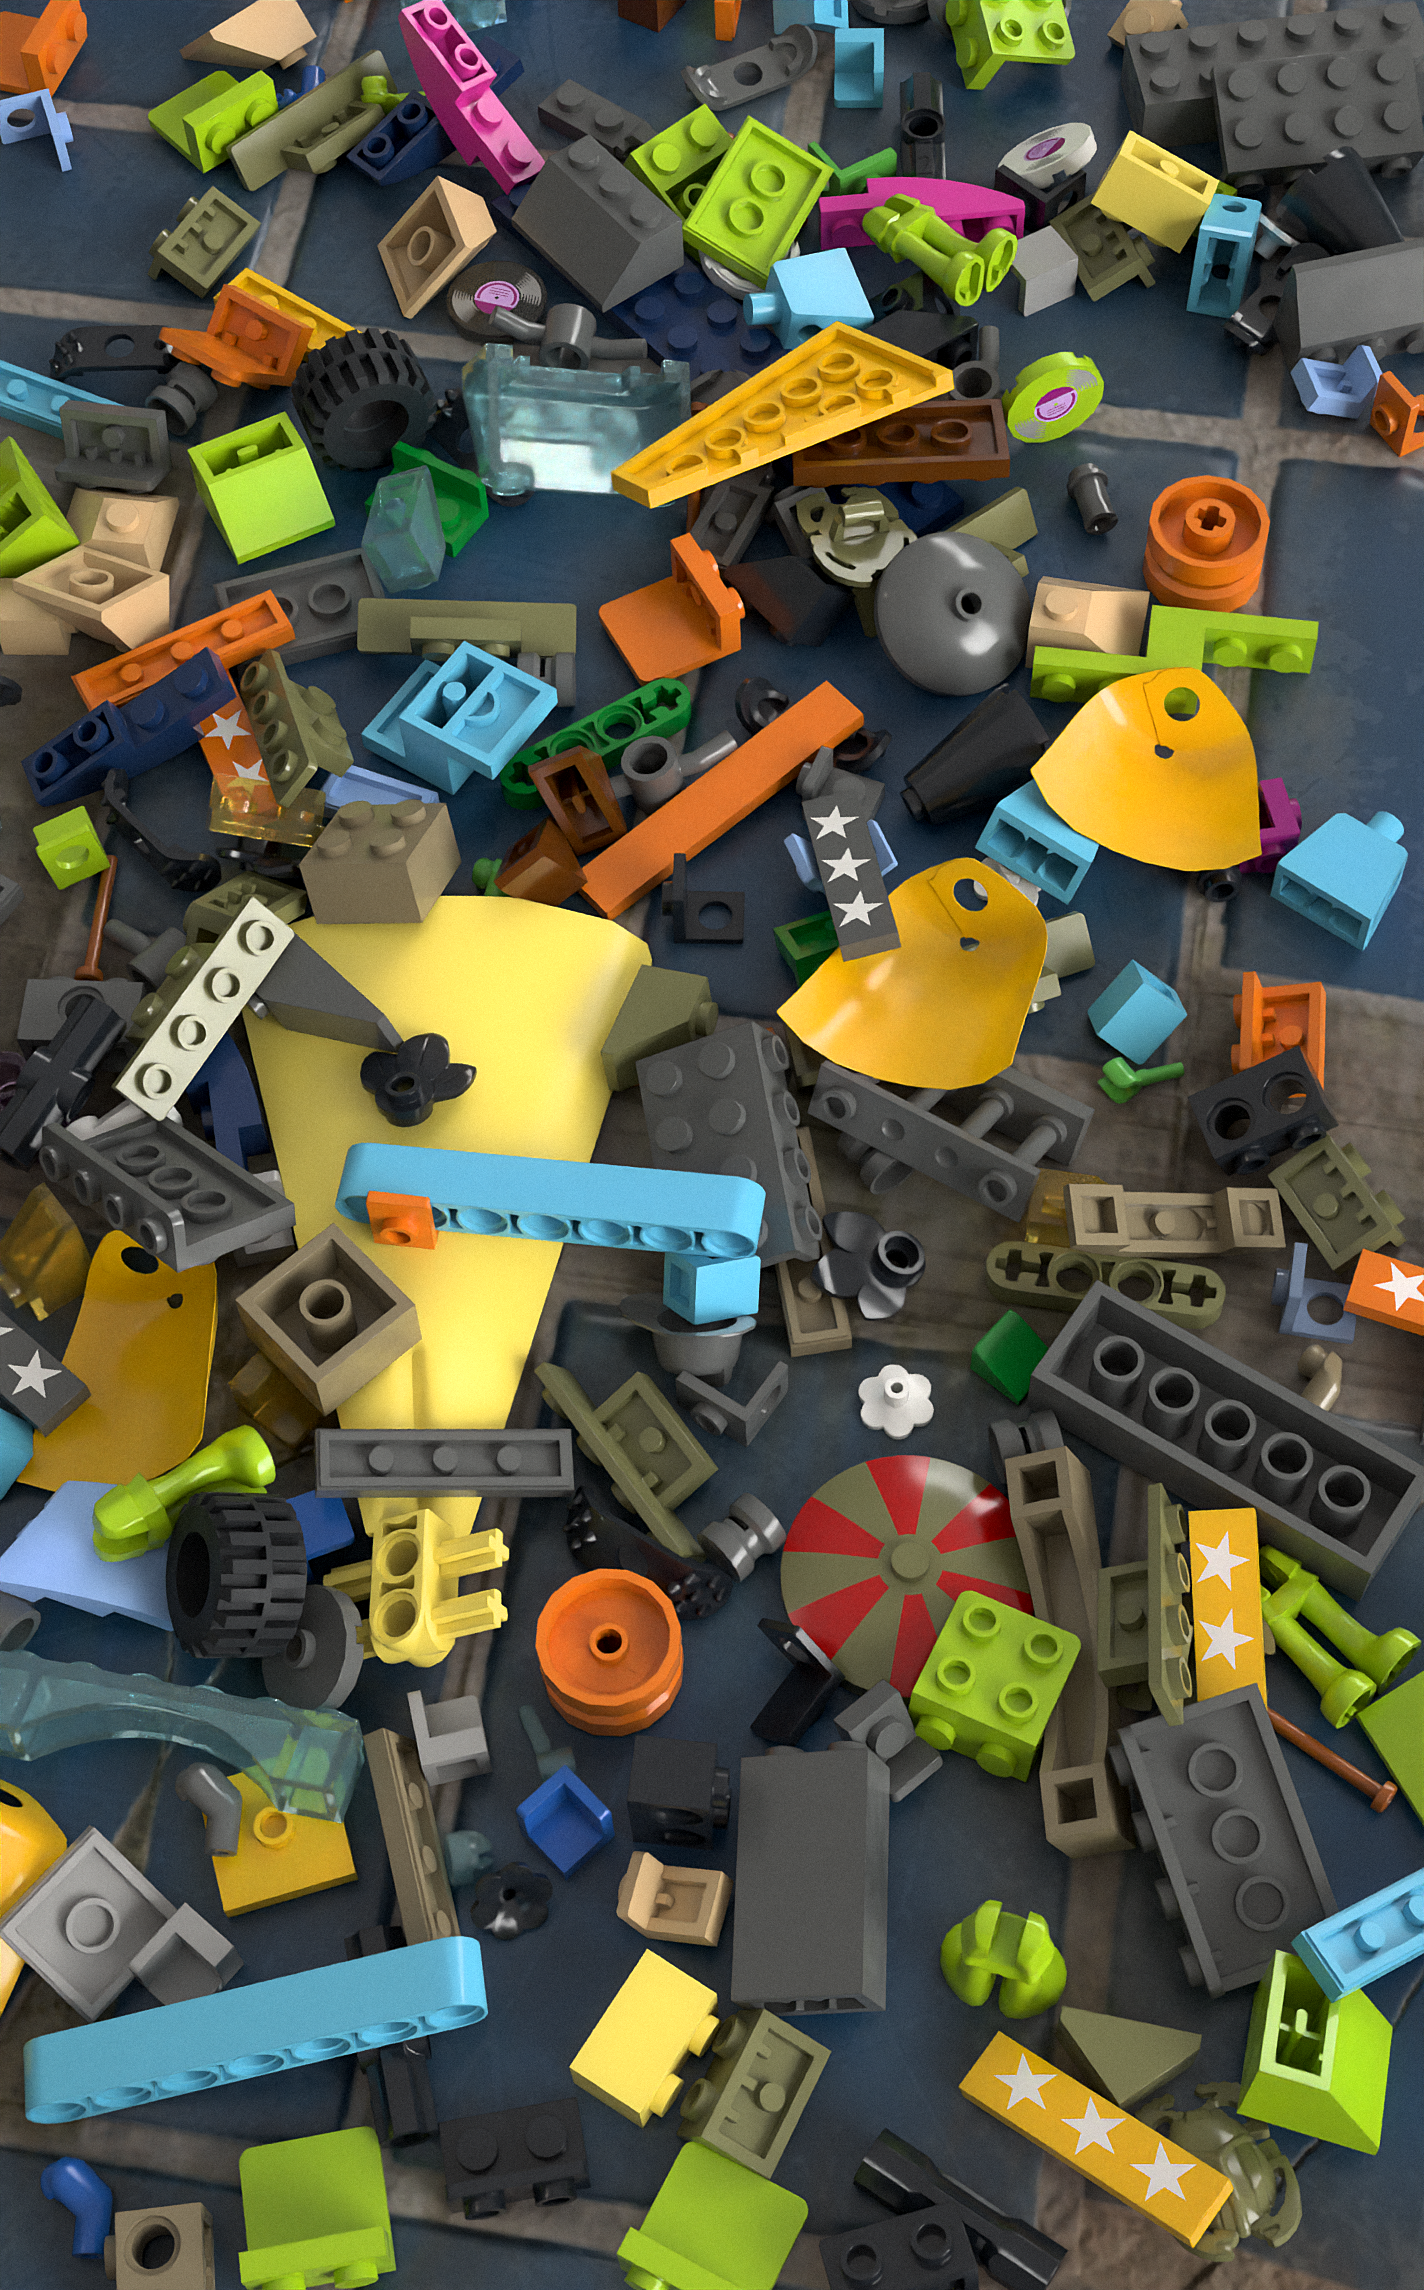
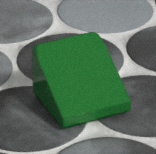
(1008, 1356)

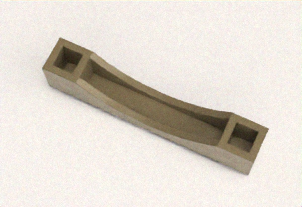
(1061, 1556)

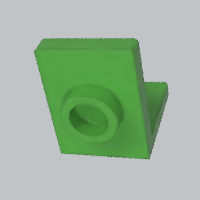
(853, 178)

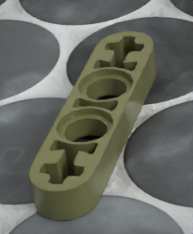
(1108, 1270)

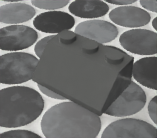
(599, 224)
(1354, 301)

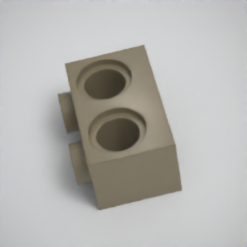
(193, 2255)

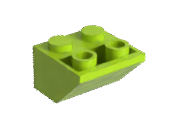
(260, 487)
(1315, 2060)

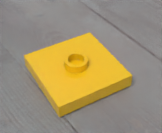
(280, 1855)

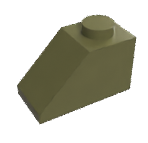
(658, 1014)

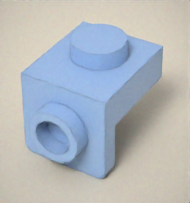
(1336, 387)

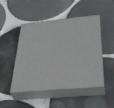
(86, 1923)

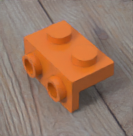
(1277, 1021)

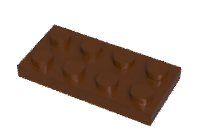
(913, 444)

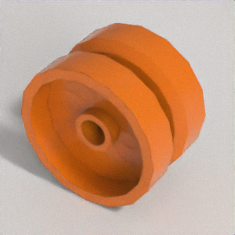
(1205, 544)
(610, 1652)

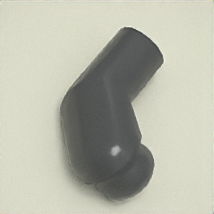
(218, 1800)

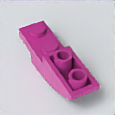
(458, 89)
(962, 206)

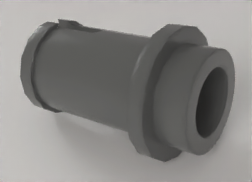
(1088, 487)

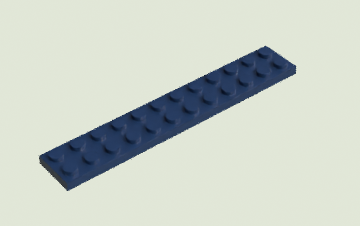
(703, 325)

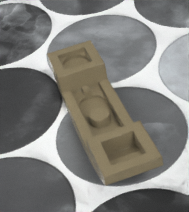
(1173, 1224)

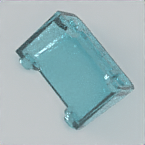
(565, 425)

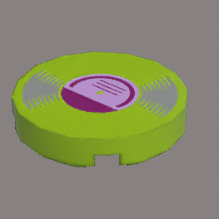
(1052, 397)

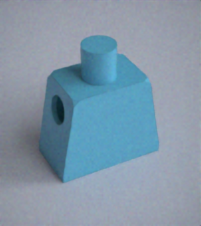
(1228, 239)
(808, 296)
(1037, 843)
(1344, 875)

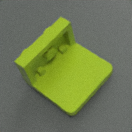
(1007, 30)
(213, 115)
(992, 1684)
(315, 2212)
(713, 2228)

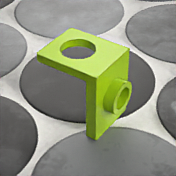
(70, 848)

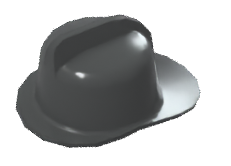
(702, 1350)

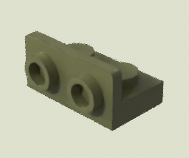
(204, 242)
(1104, 248)
(213, 911)
(1336, 1204)
(753, 2090)

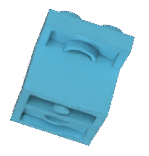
(459, 718)

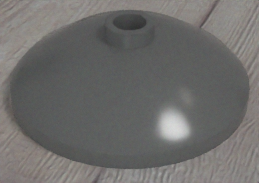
(930, 633)

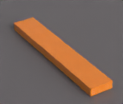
(718, 800)

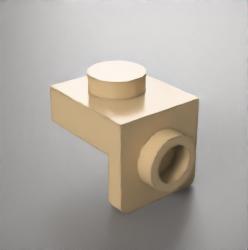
(1147, 17)
(673, 1901)

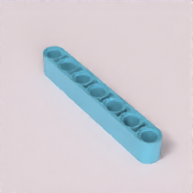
(561, 1199)
(254, 2030)

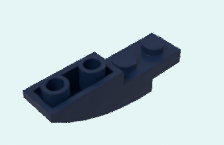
(412, 135)
(131, 738)
(229, 1104)

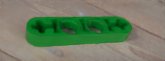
(590, 733)

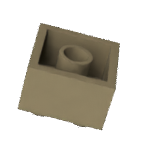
(381, 863)
(329, 1319)

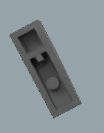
(318, 1001)

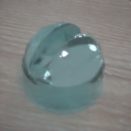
(462, 1857)

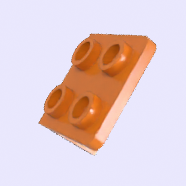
(40, 50)
(244, 342)
(678, 619)

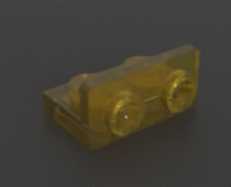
(250, 810)

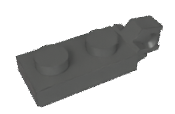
(581, 112)
(735, 515)

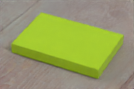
(755, 202)

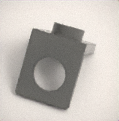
(720, 1414)

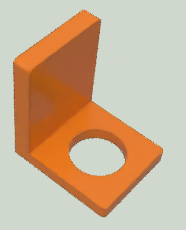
(1396, 414)
(401, 1220)

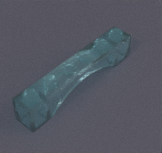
(294, 1754)

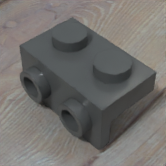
(114, 446)

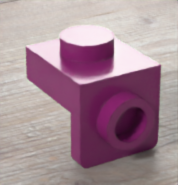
(1279, 826)

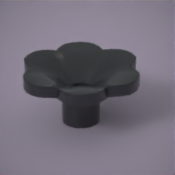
(511, 1900)

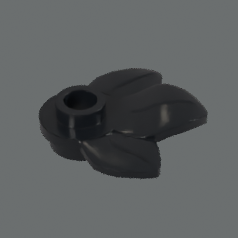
(262, 857)
(414, 1079)
(861, 1266)

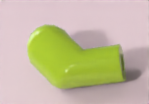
(376, 92)

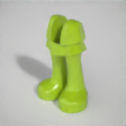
(959, 265)
(145, 1512)
(1375, 1657)
(1004, 1945)

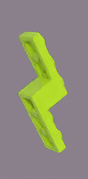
(1179, 640)

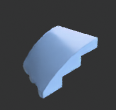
(59, 1562)

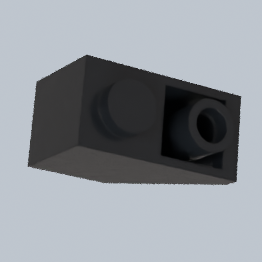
(933, 336)
(792, 596)

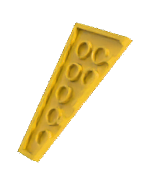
(798, 401)

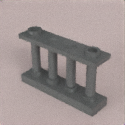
(953, 1155)

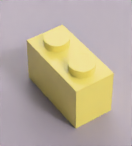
(1154, 192)
(647, 2039)

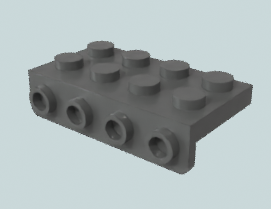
(1295, 110)
(729, 1113)
(166, 1190)
(1225, 1836)

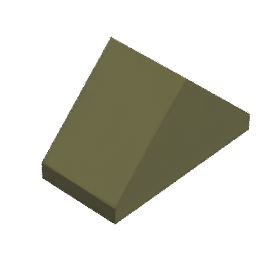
(1124, 2056)

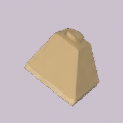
(256, 37)
(434, 242)
(124, 524)
(101, 596)
(1086, 617)

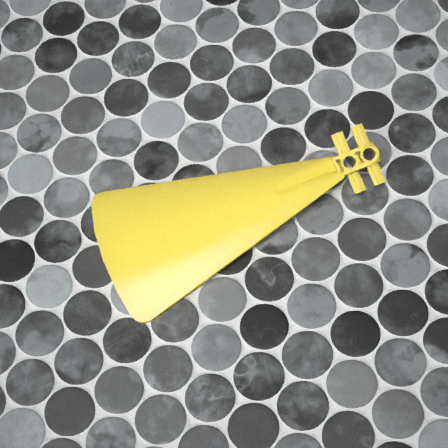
(530, 1006)

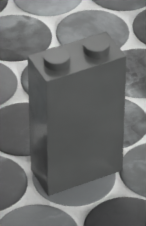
(812, 1881)

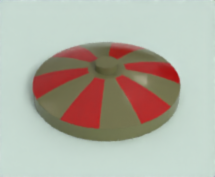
(886, 1558)

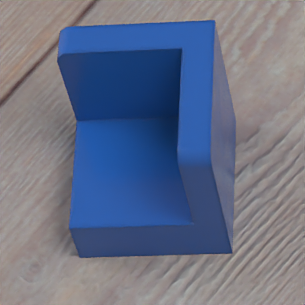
(323, 1525)
(565, 1822)

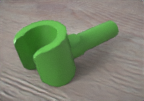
(1123, 1083)

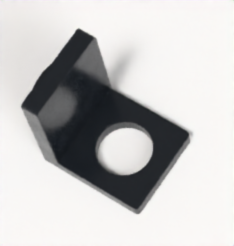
(1039, 206)
(911, 294)
(687, 906)
(805, 1689)

